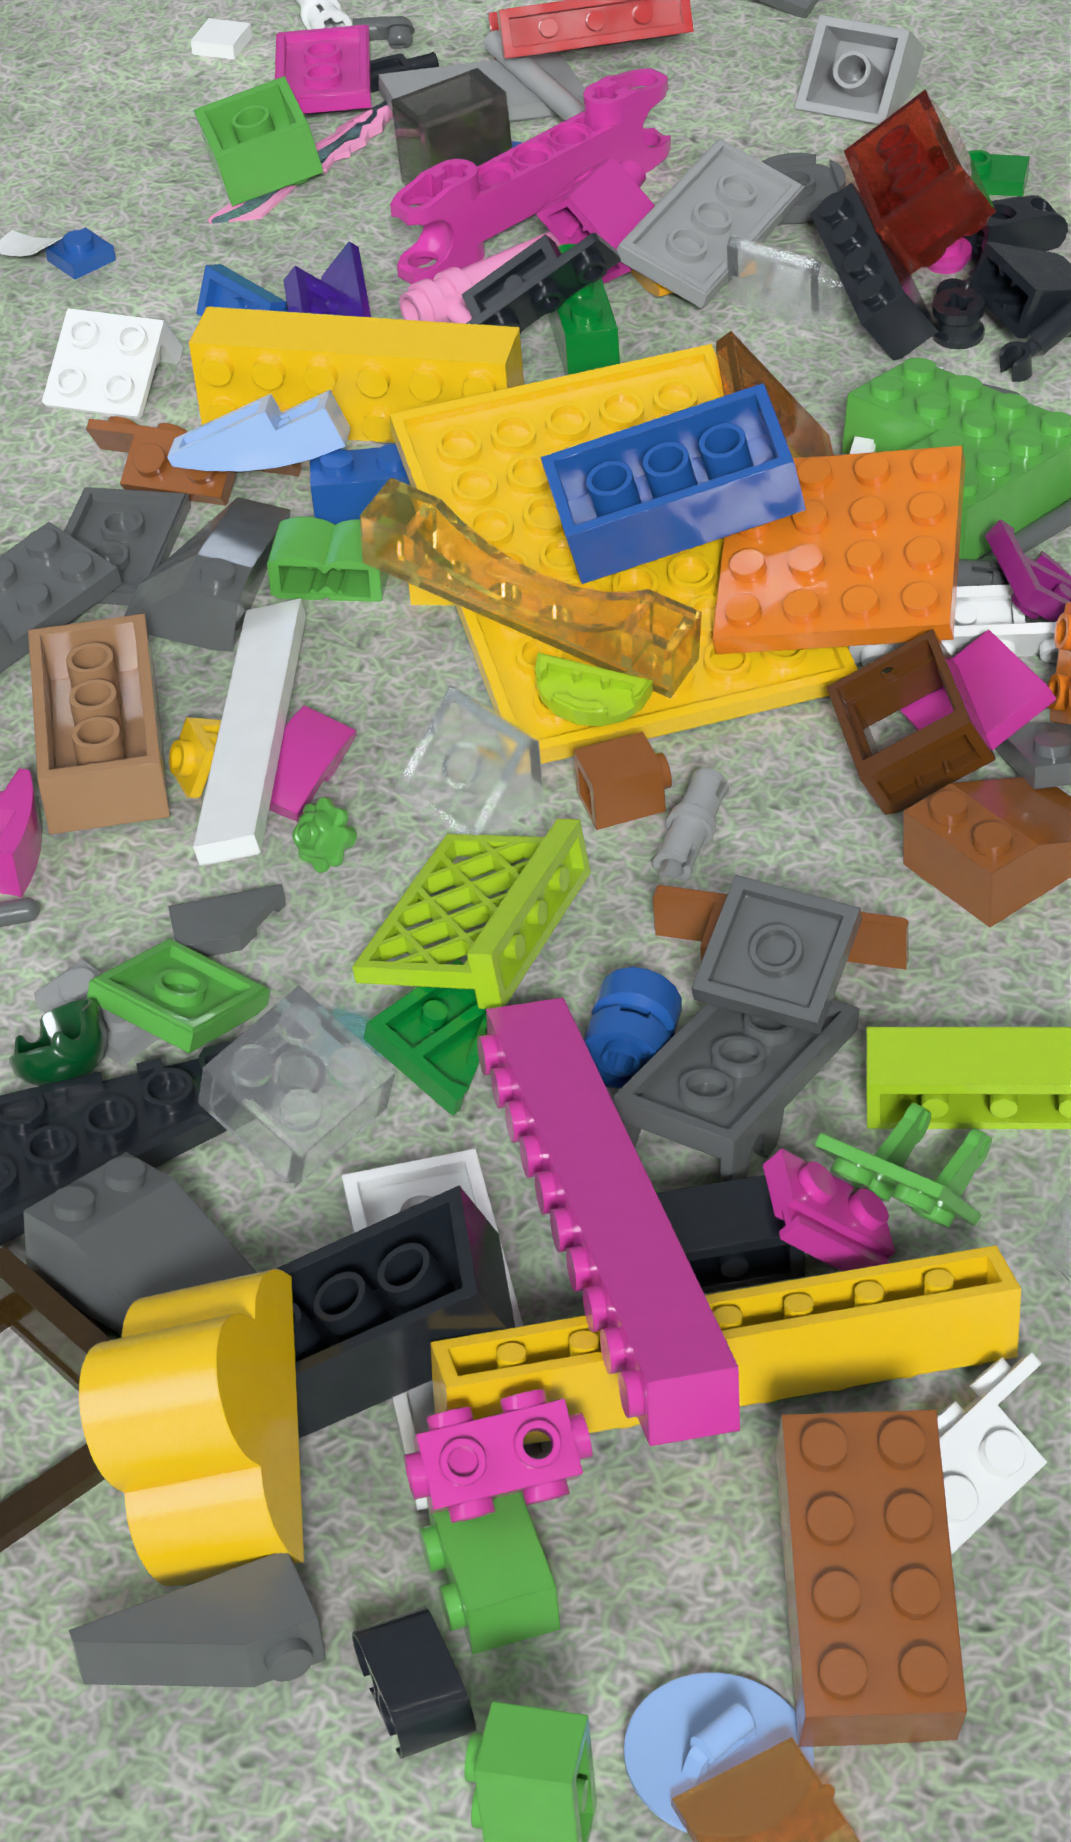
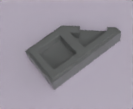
(224, 921)

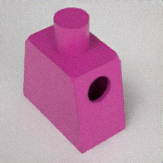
(601, 202)

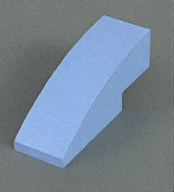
(263, 436)

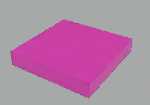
(1000, 687)

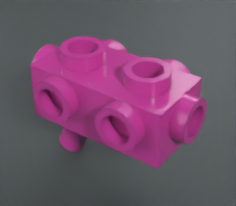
(472, 1461)

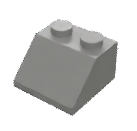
(859, 70)

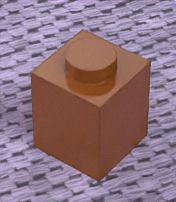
(621, 780)

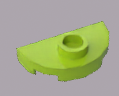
(588, 692)

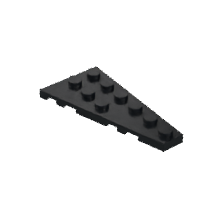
(83, 1122)

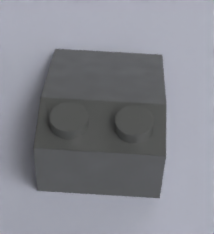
(123, 1239)

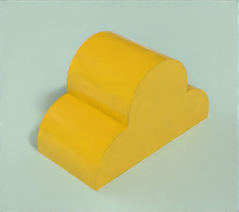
(201, 1425)

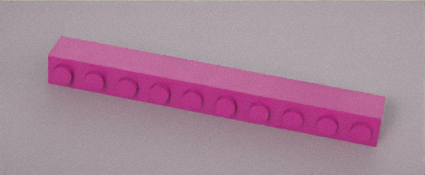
(612, 1226)

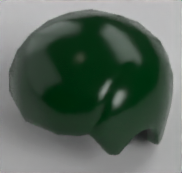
(69, 1045)

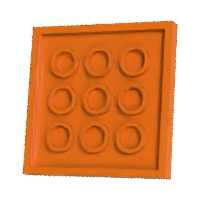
(857, 566)

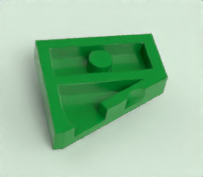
(432, 1040)

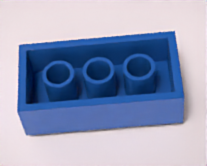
(674, 483)

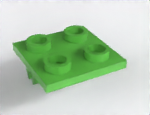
(885, 1176)

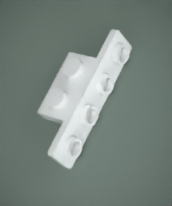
(976, 612)
(984, 1450)

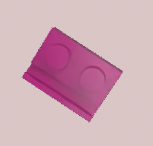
(827, 1214)

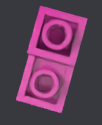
(308, 756)
(19, 834)

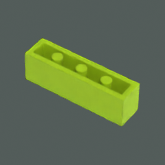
(970, 1076)

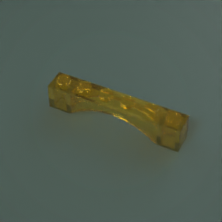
(433, 549)

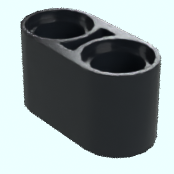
(414, 1681)

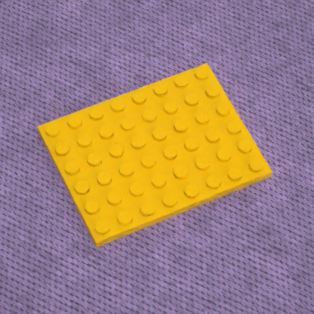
(489, 471)

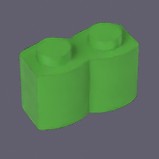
(322, 561)

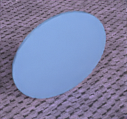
(699, 1731)

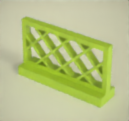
(516, 920)

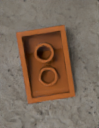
(990, 844)

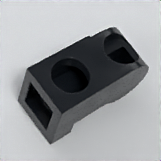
(1021, 223)

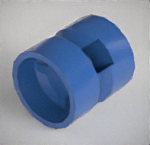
(631, 1022)

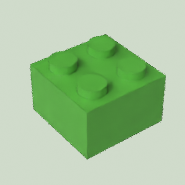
(259, 141)

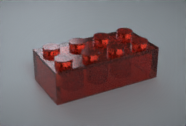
(919, 183)

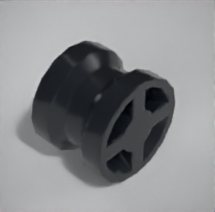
(958, 318)

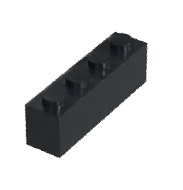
(872, 275)

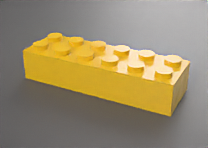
(364, 361)

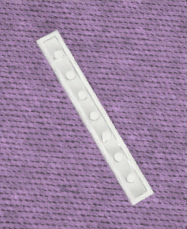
(250, 734)

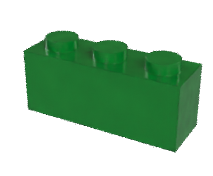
(585, 329)

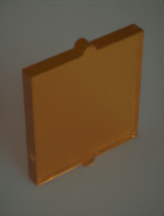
(764, 1801)

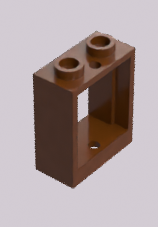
(930, 755)

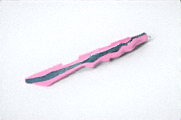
(340, 145)

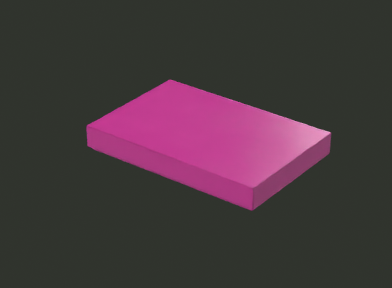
(326, 67)

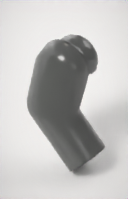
(395, 29)

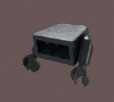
(1028, 295)

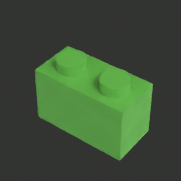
(494, 1575)
(532, 1775)

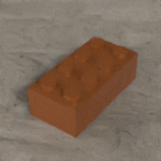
(869, 1579)

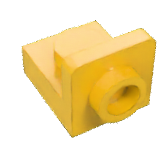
(193, 754)

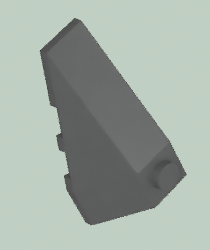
(211, 579)

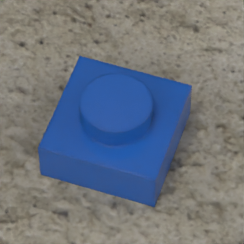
(80, 253)

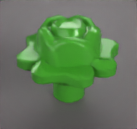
(323, 835)

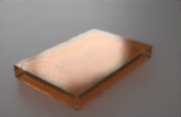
(743, 370)

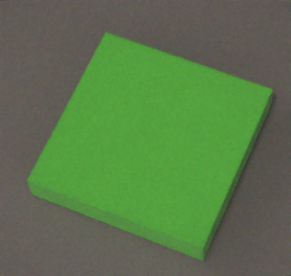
(178, 995)

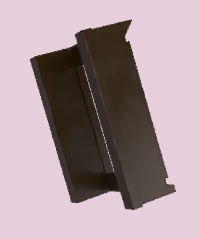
(62, 1340)

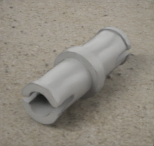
(691, 824)

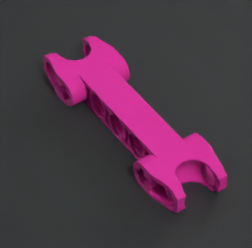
(472, 203)

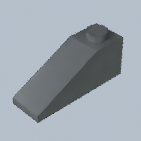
(213, 1633)

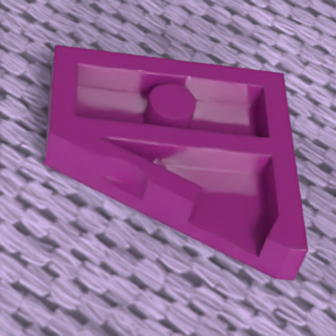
(1039, 584)

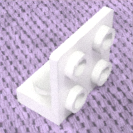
(108, 362)

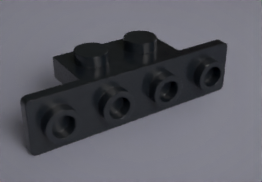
(538, 281)

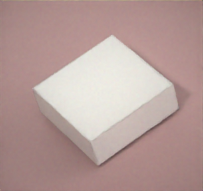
(221, 38)

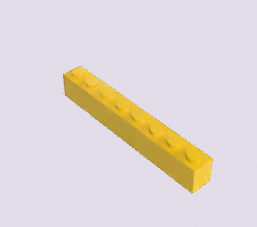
(783, 1335)

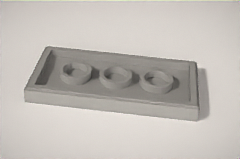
(521, 101)
(689, 228)

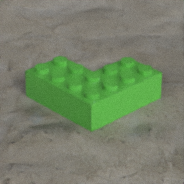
(1010, 447)

